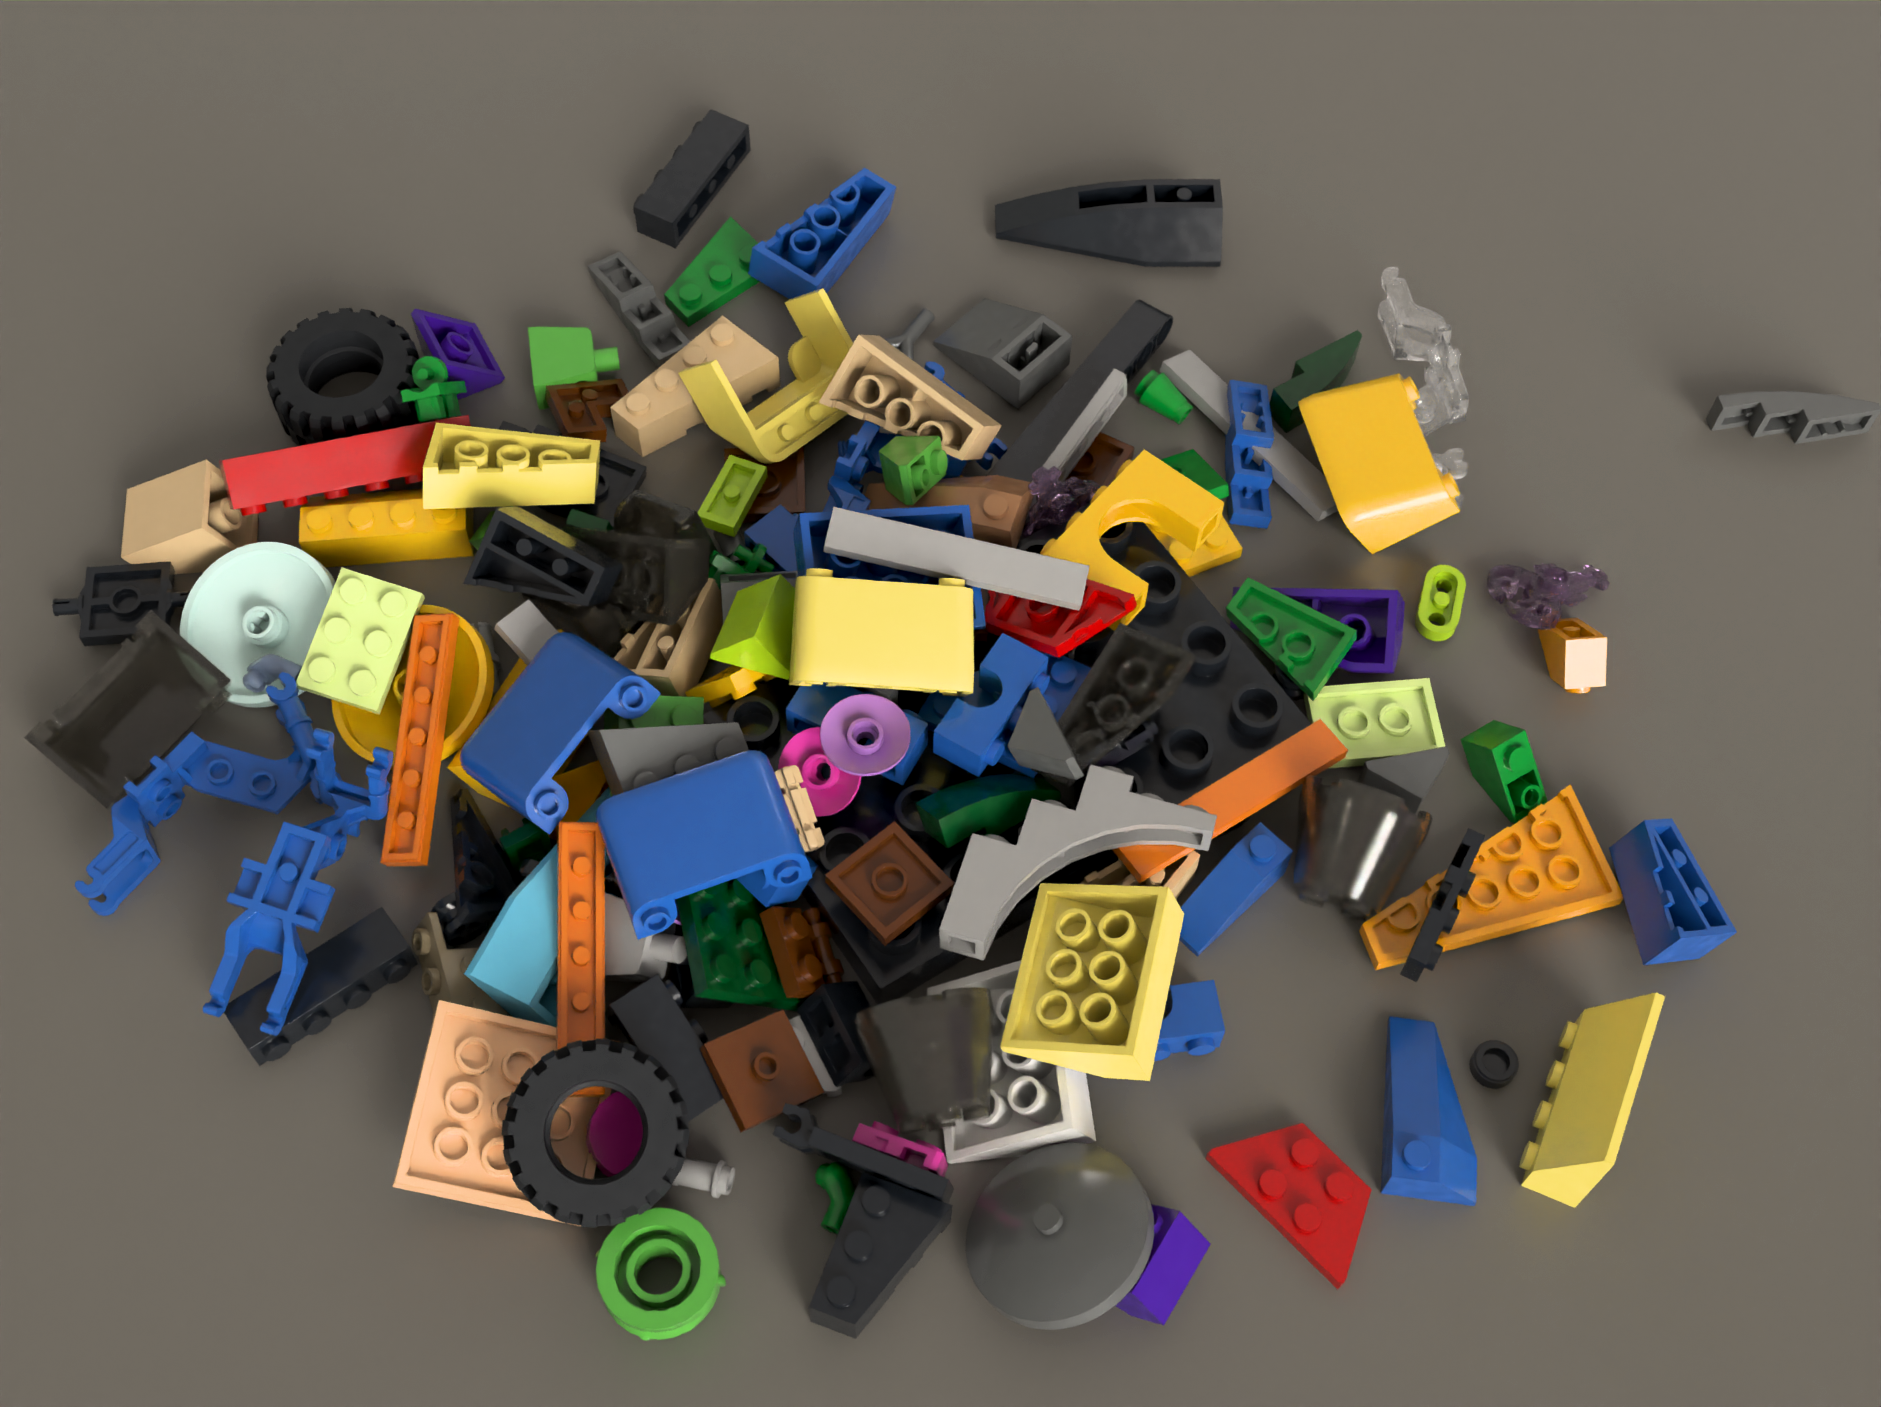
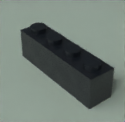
(692, 178)
(336, 979)

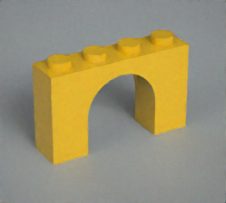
(1145, 493)

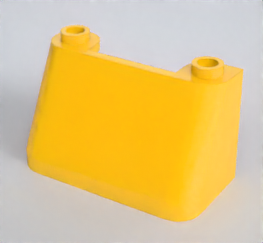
(1378, 460)

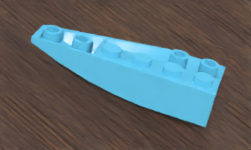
(520, 951)

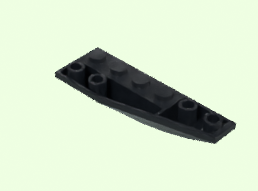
(1123, 221)

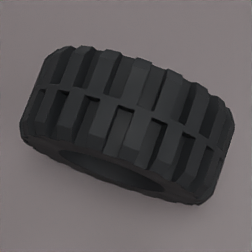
(338, 346)
(530, 1118)

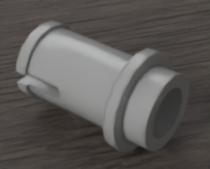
(706, 1176)

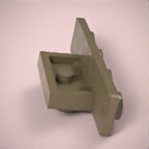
(445, 969)

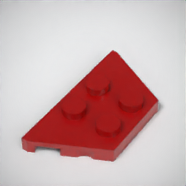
(1053, 627)
(1300, 1192)

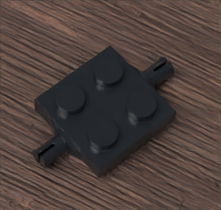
(119, 598)

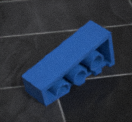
(825, 239)

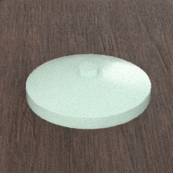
(253, 606)

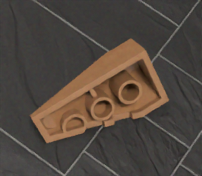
(995, 504)

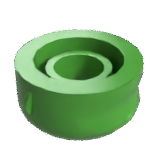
(645, 1238)

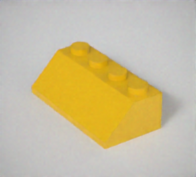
(382, 529)

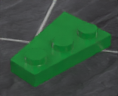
(714, 275)
(1291, 634)

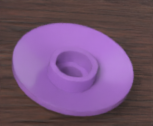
(862, 718)

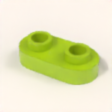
(1440, 606)

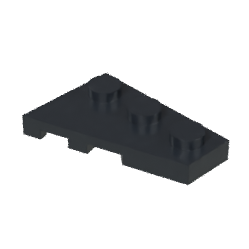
(1442, 913)

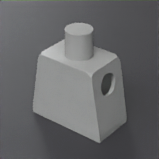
(636, 959)

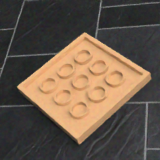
(460, 1105)

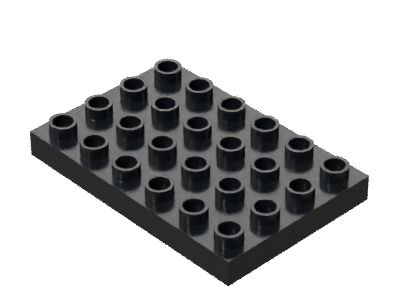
(1210, 727)

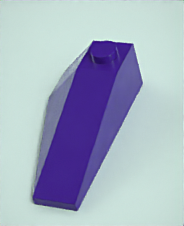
(1373, 613)

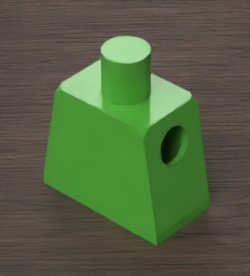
(566, 357)

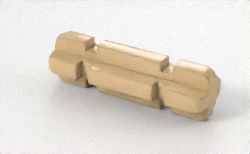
(800, 807)

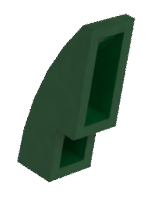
(1313, 374)
(981, 806)

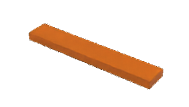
(420, 740)
(1246, 792)
(580, 937)

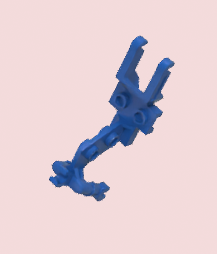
(864, 457)
(208, 770)
(285, 888)

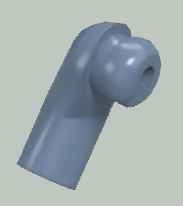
(267, 670)

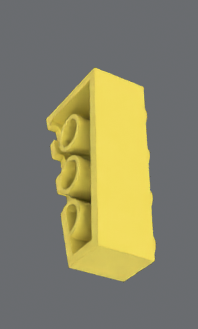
(507, 468)

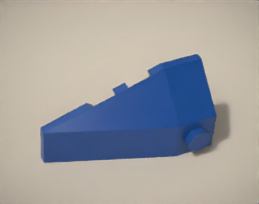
(1424, 1128)

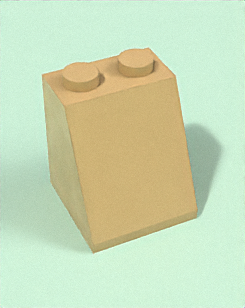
(184, 520)

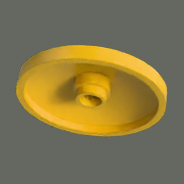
(468, 699)

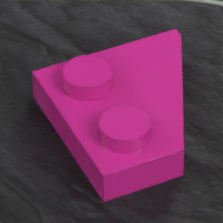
(886, 1140)

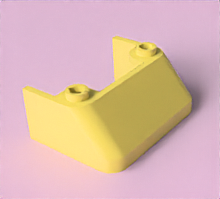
(793, 413)

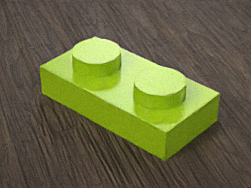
(732, 495)

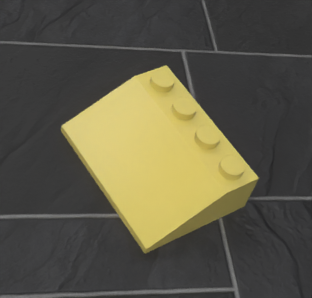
(1095, 978)
(1589, 1098)

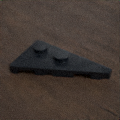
(480, 866)

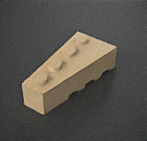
(904, 398)
(661, 405)

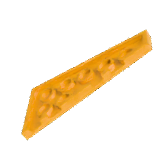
(1524, 879)

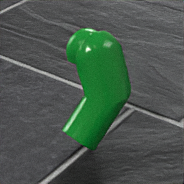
(840, 1189)

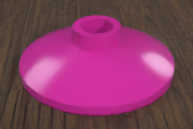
(825, 795)

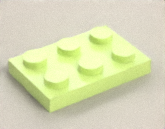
(360, 641)
(1378, 718)

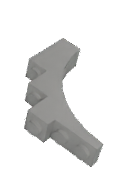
(1052, 836)

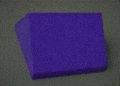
(460, 348)

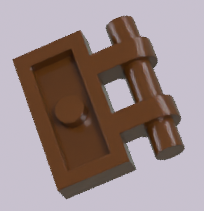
(801, 949)

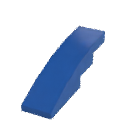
(1247, 481)

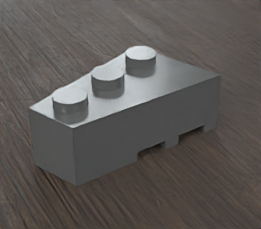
(654, 753)

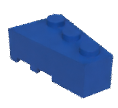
(1667, 895)

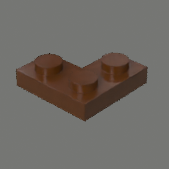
(581, 406)

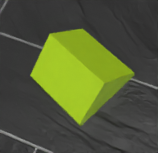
(759, 629)

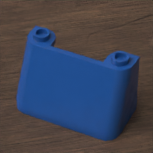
(545, 720)
(699, 834)

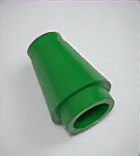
(1163, 397)

